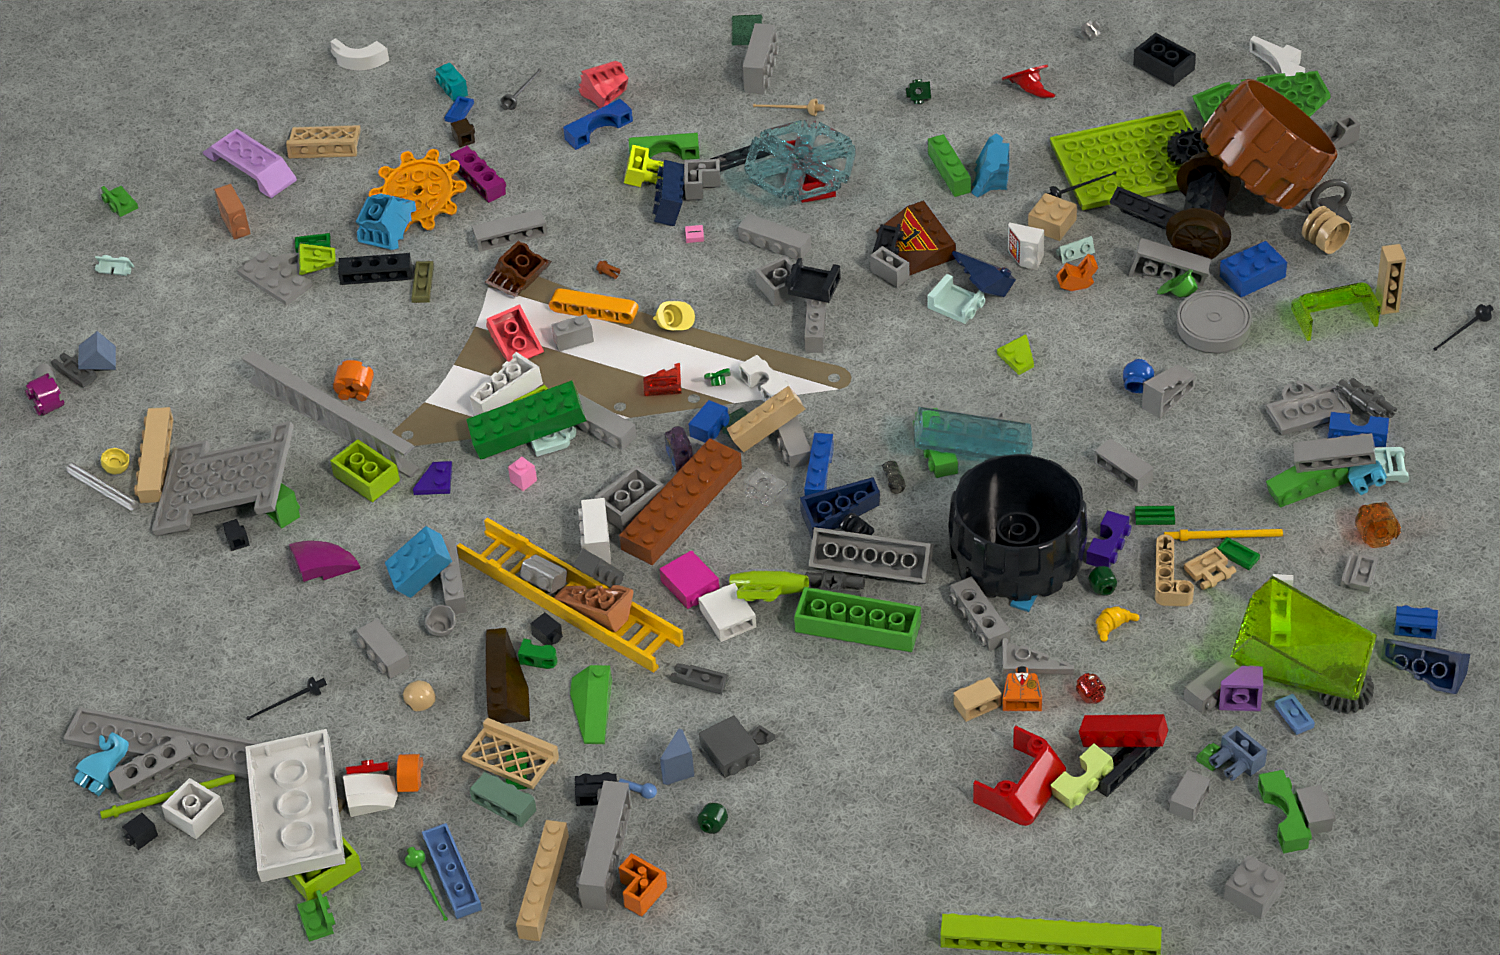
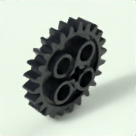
(1185, 145)

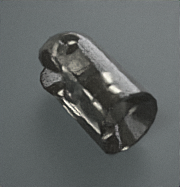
(895, 478)

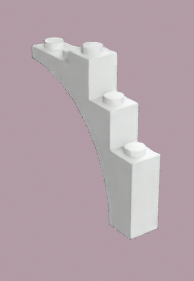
(1280, 59)

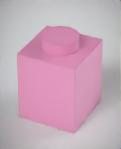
(522, 473)

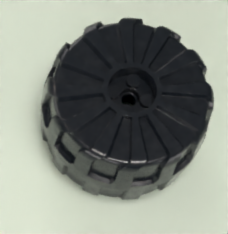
(1018, 526)

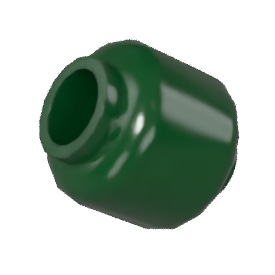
(1102, 580)
(712, 818)

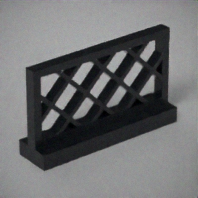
(1142, 207)

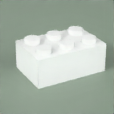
(595, 528)

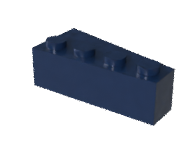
(830, 507)

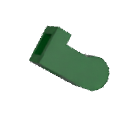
(537, 655)

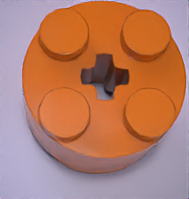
(353, 380)

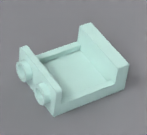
(954, 300)

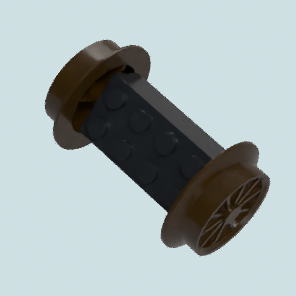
(1207, 190)

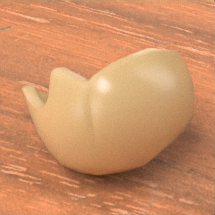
(419, 695)

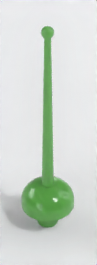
(414, 860)

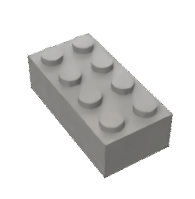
(760, 58)

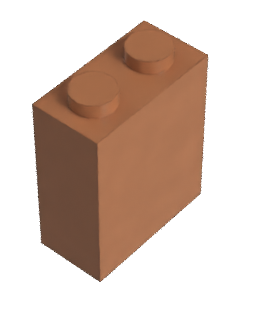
(232, 211)

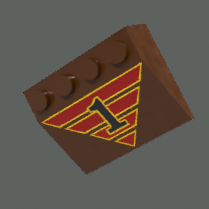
(924, 238)

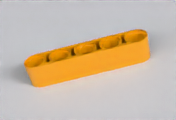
(594, 306)

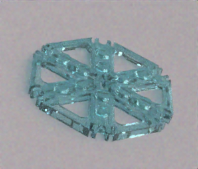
(790, 160)

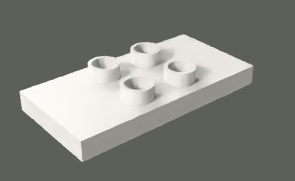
(294, 805)

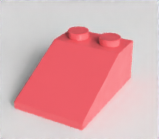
(514, 334)

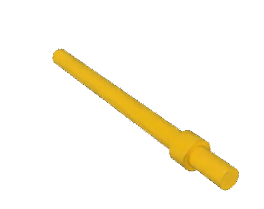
(1184, 534)

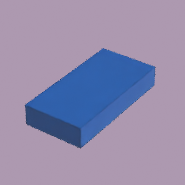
(459, 109)

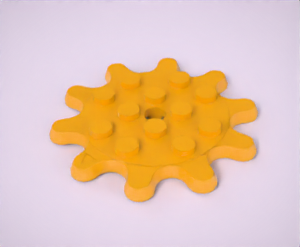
(423, 174)

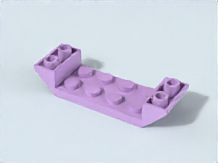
(254, 160)

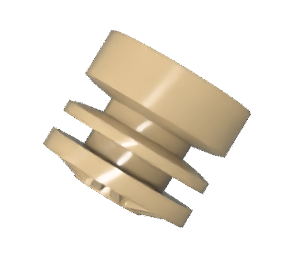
(1326, 230)

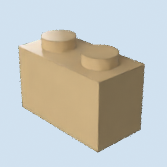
(977, 699)

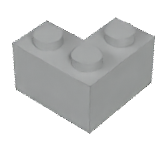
(699, 175)

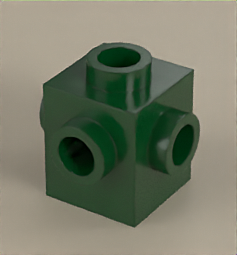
(924, 88)

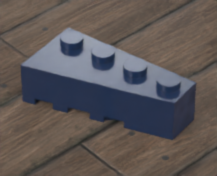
(669, 193)

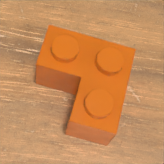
(643, 884)

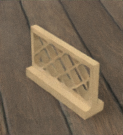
(328, 147)
(518, 742)

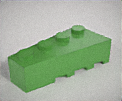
(1294, 486)
(286, 507)

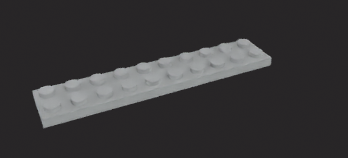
(213, 751)

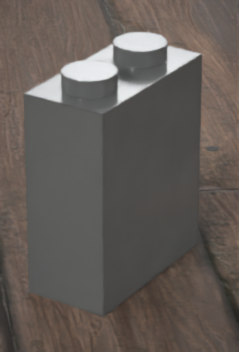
(729, 746)

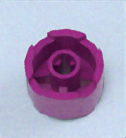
(44, 394)

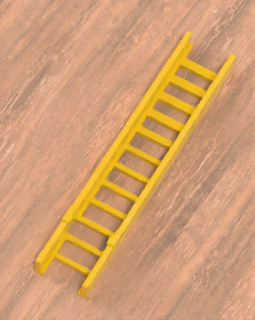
(574, 577)

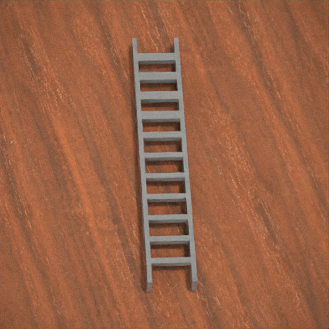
(291, 394)

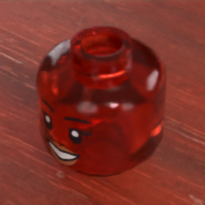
(1090, 688)

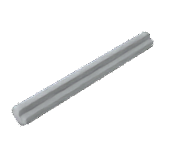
(102, 486)

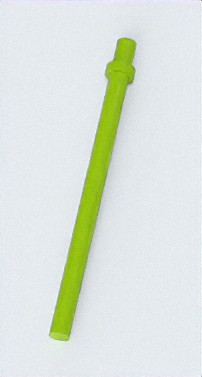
(115, 811)

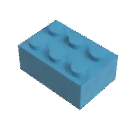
(418, 561)

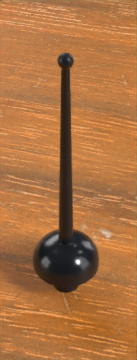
(1055, 191)
(1482, 313)
(312, 687)

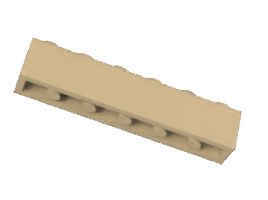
(154, 455)
(542, 880)

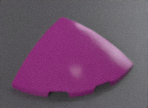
(322, 559)

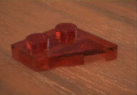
(663, 382)

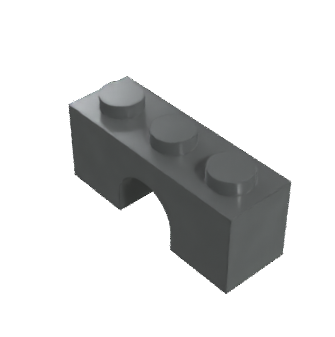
(598, 568)

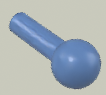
(647, 790)

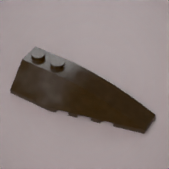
(505, 681)

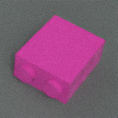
(688, 579)

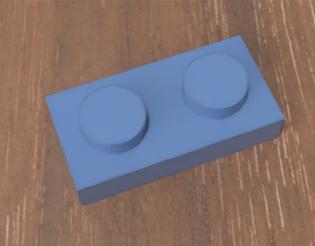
(1294, 714)

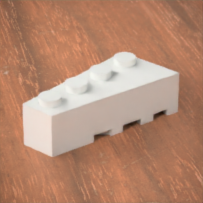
(510, 383)

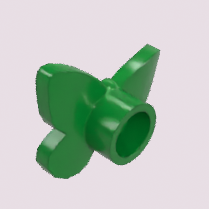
(718, 378)

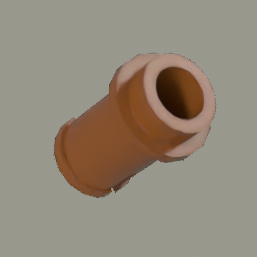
(604, 267)

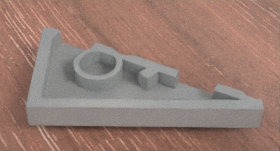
(1032, 659)

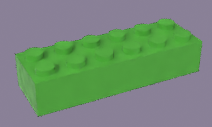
(858, 619)

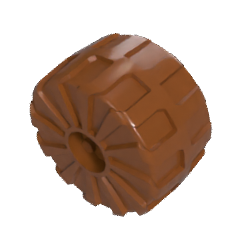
(1268, 144)

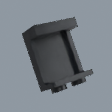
(812, 282)

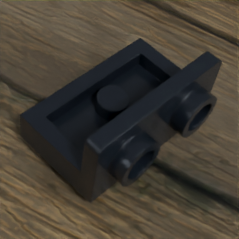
(889, 238)

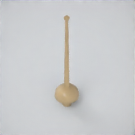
(813, 106)

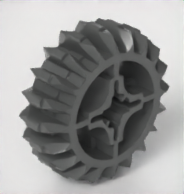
(1346, 704)

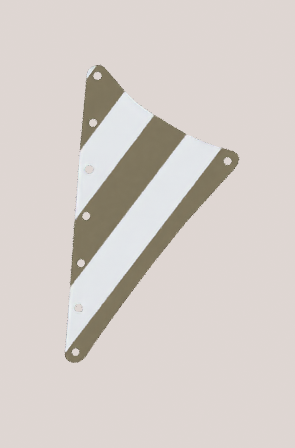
(608, 368)

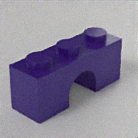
(1114, 528)

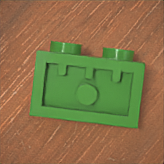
(119, 200)
(315, 917)

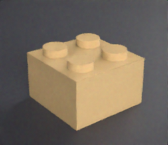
(1053, 216)

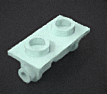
(1076, 249)
(121, 265)

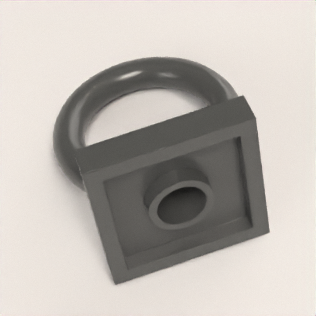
(1334, 203)

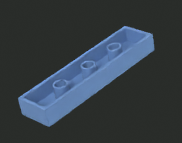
(451, 871)

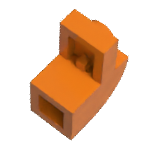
(1080, 277)
(409, 772)

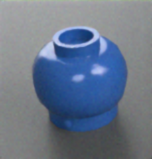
(1135, 374)

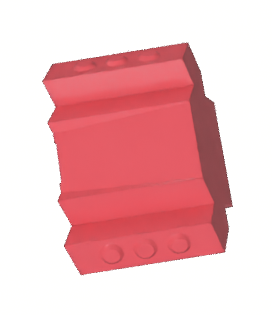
(603, 83)

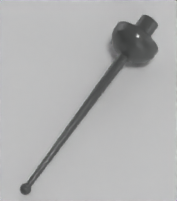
(509, 101)

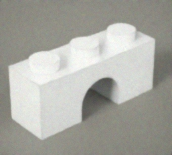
(756, 372)

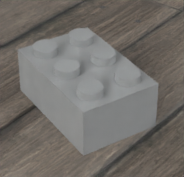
(629, 496)

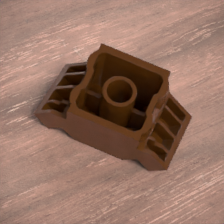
(517, 269)

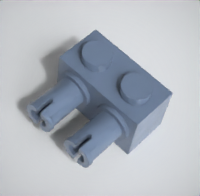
(1242, 751)

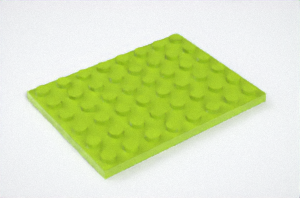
(1130, 148)

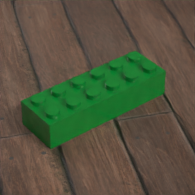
(526, 420)

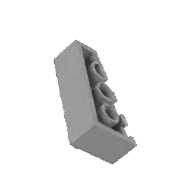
(1166, 262)

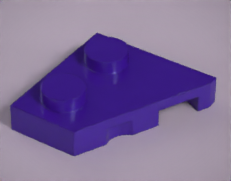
(435, 479)

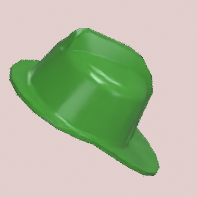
(1180, 286)

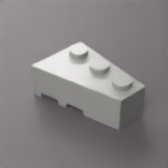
(1166, 390)

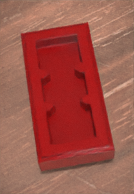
(368, 766)

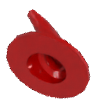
(1030, 81)

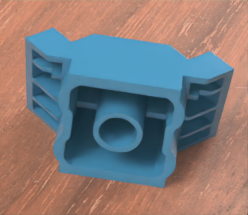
(992, 166)
(384, 220)

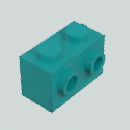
(451, 81)

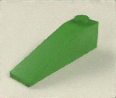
(591, 701)

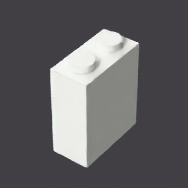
(727, 613)

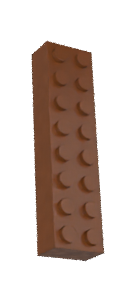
(680, 501)

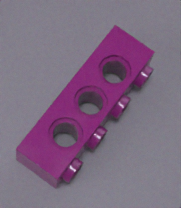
(479, 174)

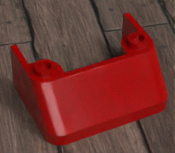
(1028, 797)

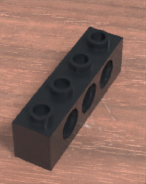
(375, 268)

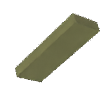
(422, 281)

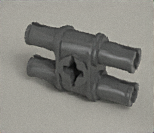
(1366, 398)
(836, 582)

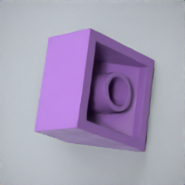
(1242, 690)

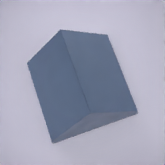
(97, 353)
(677, 760)

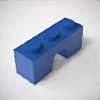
(1342, 426)

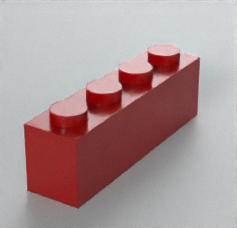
(1123, 730)

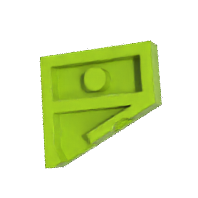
(315, 258)
(1017, 354)

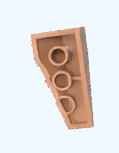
(602, 605)

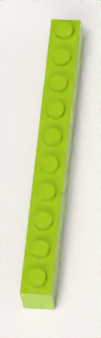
(1048, 936)

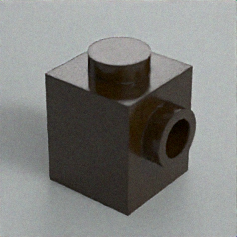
(463, 132)

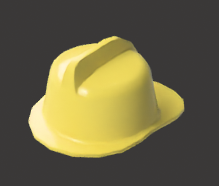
(675, 315)

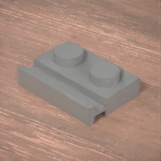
(1359, 572)

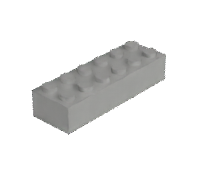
(871, 555)
(604, 845)

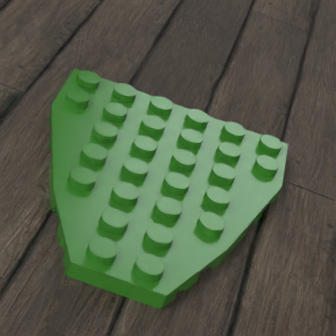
(1303, 90)

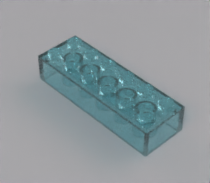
(970, 434)

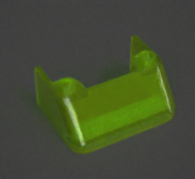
(1332, 298)

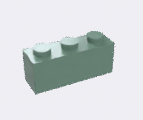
(503, 799)

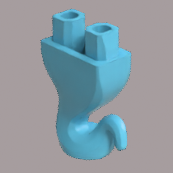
(1365, 476)
(101, 764)

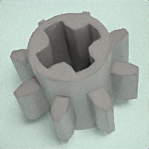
(1090, 29)

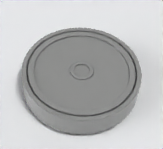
(1214, 321)

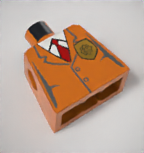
(1022, 691)

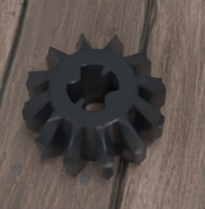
(854, 524)

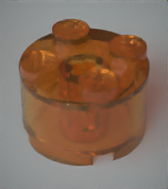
(1377, 524)

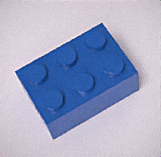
(1253, 269)

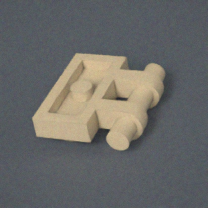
(1206, 564)

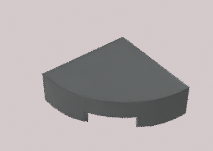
(762, 735)

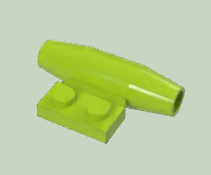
(767, 584)

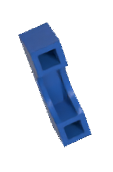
(614, 114)
(819, 461)

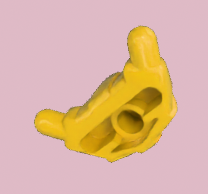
(1113, 618)

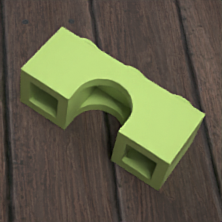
(1072, 789)

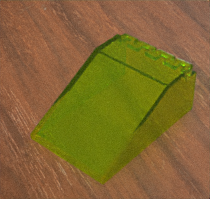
(1303, 642)

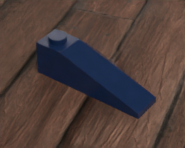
(984, 275)

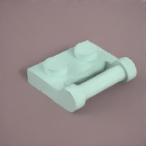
(1384, 455)

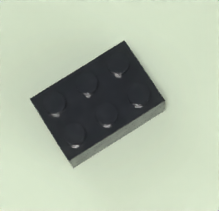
(1164, 59)

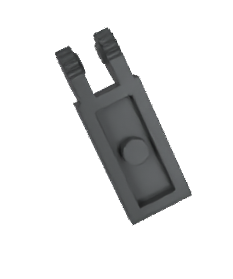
(70, 369)
(699, 678)

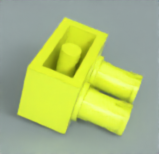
(637, 167)

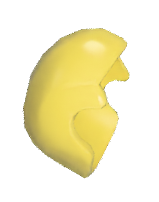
(115, 461)

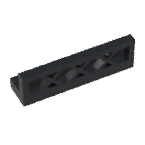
(1125, 767)

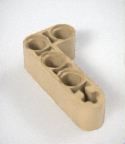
(1167, 590)

